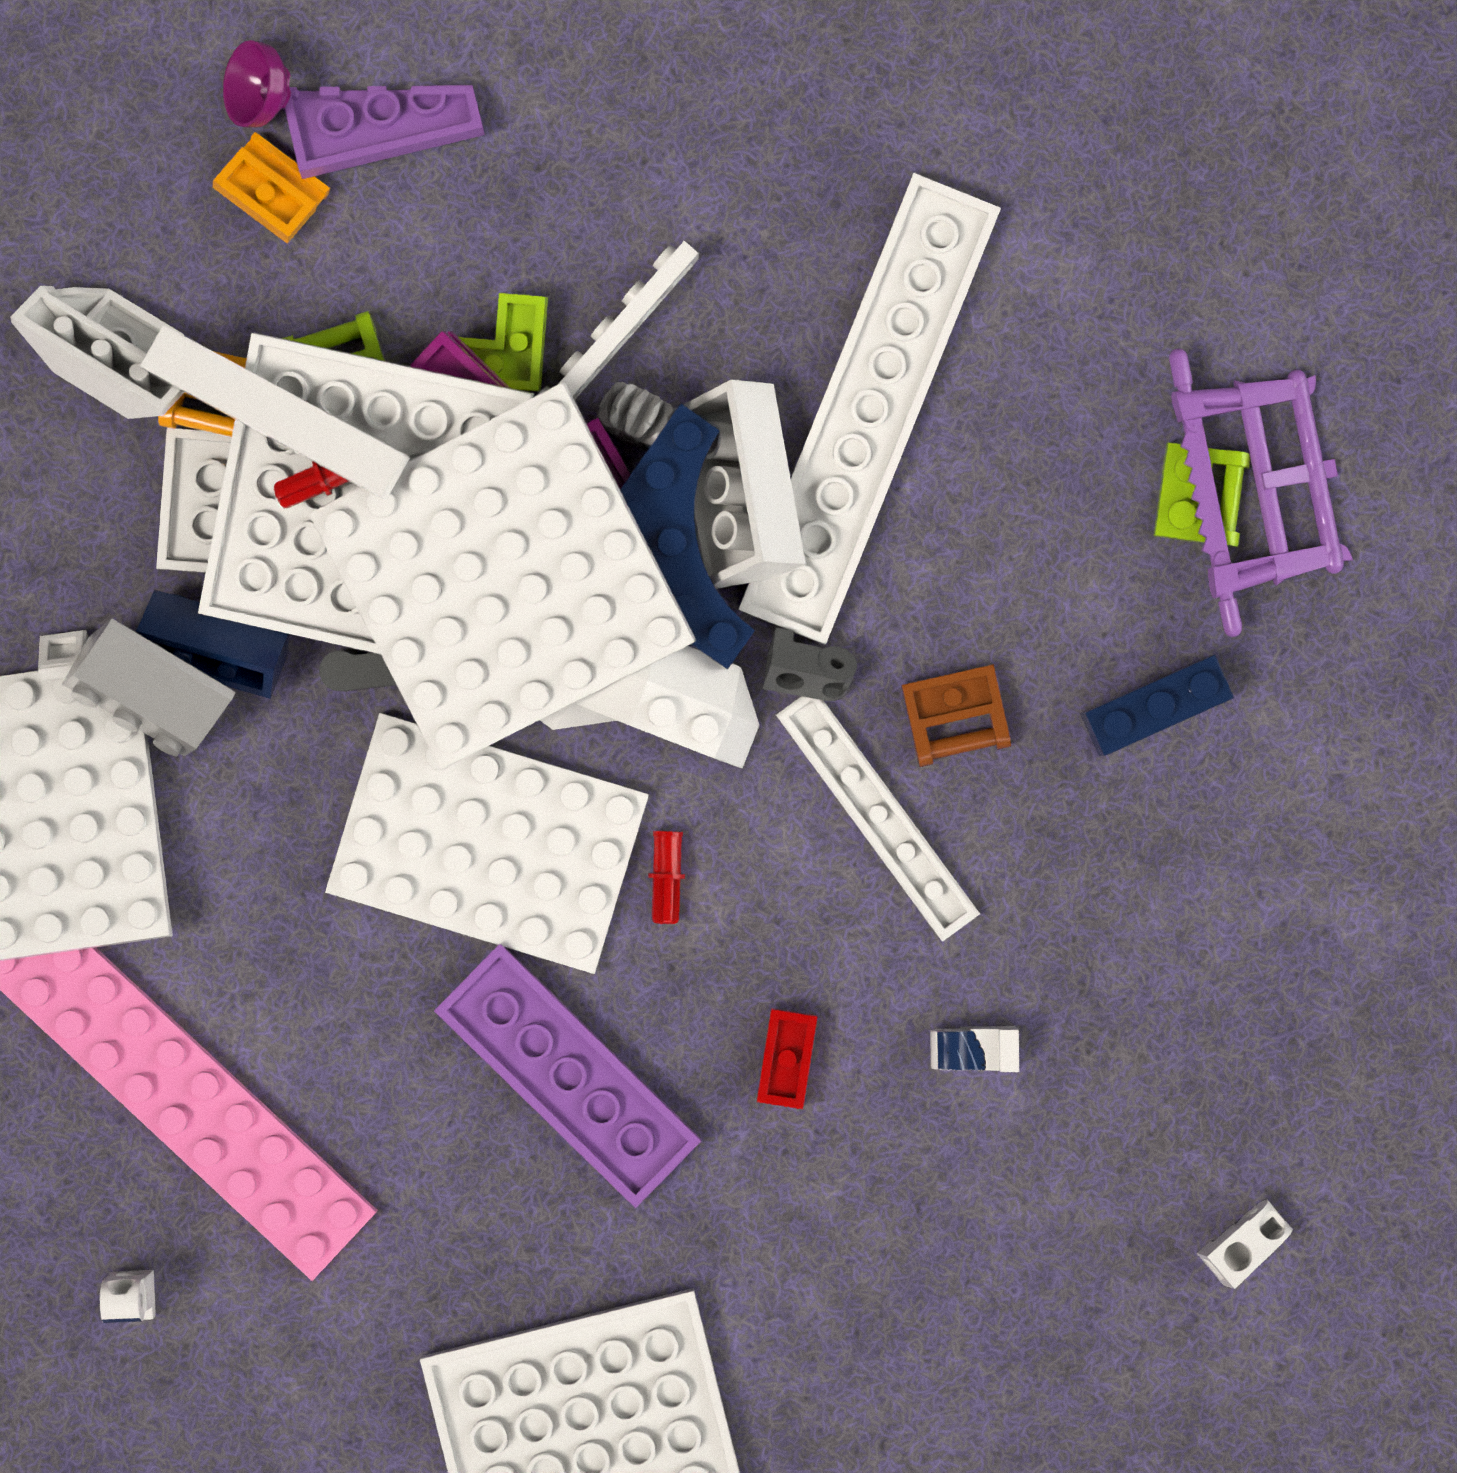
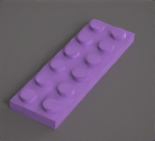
(568, 1075)

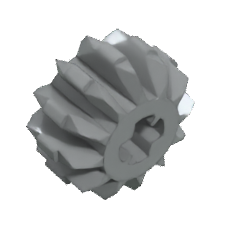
(633, 414)

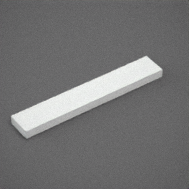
(274, 412)
(878, 815)

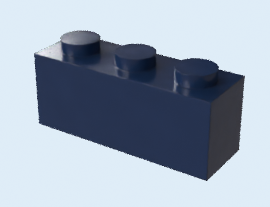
(223, 649)
(1157, 705)

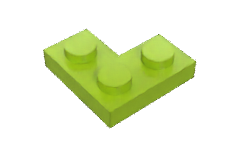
(519, 341)

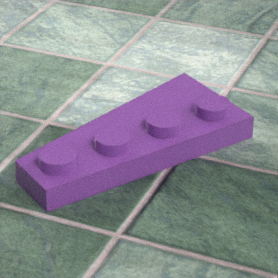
(359, 127)

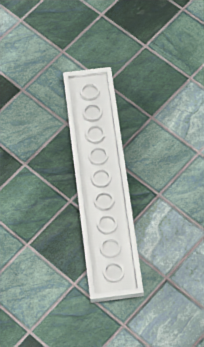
(875, 400)

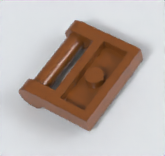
(955, 699)

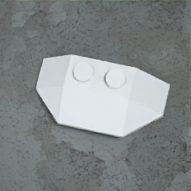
(97, 346)
(685, 702)

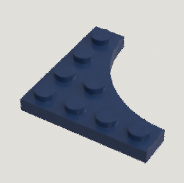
(663, 506)

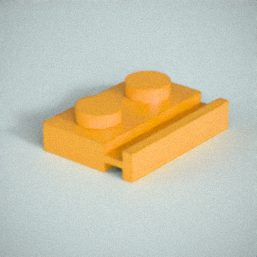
(270, 188)

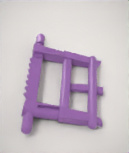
(1230, 577)

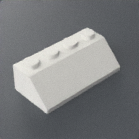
(744, 488)

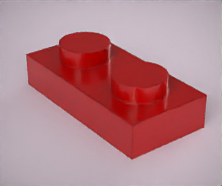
(787, 1058)

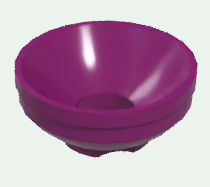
(255, 84)

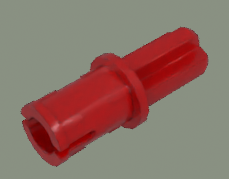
(306, 485)
(666, 877)

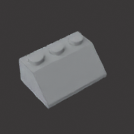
(147, 688)

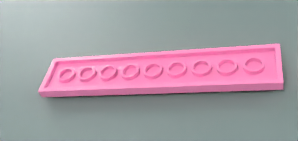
(190, 1103)

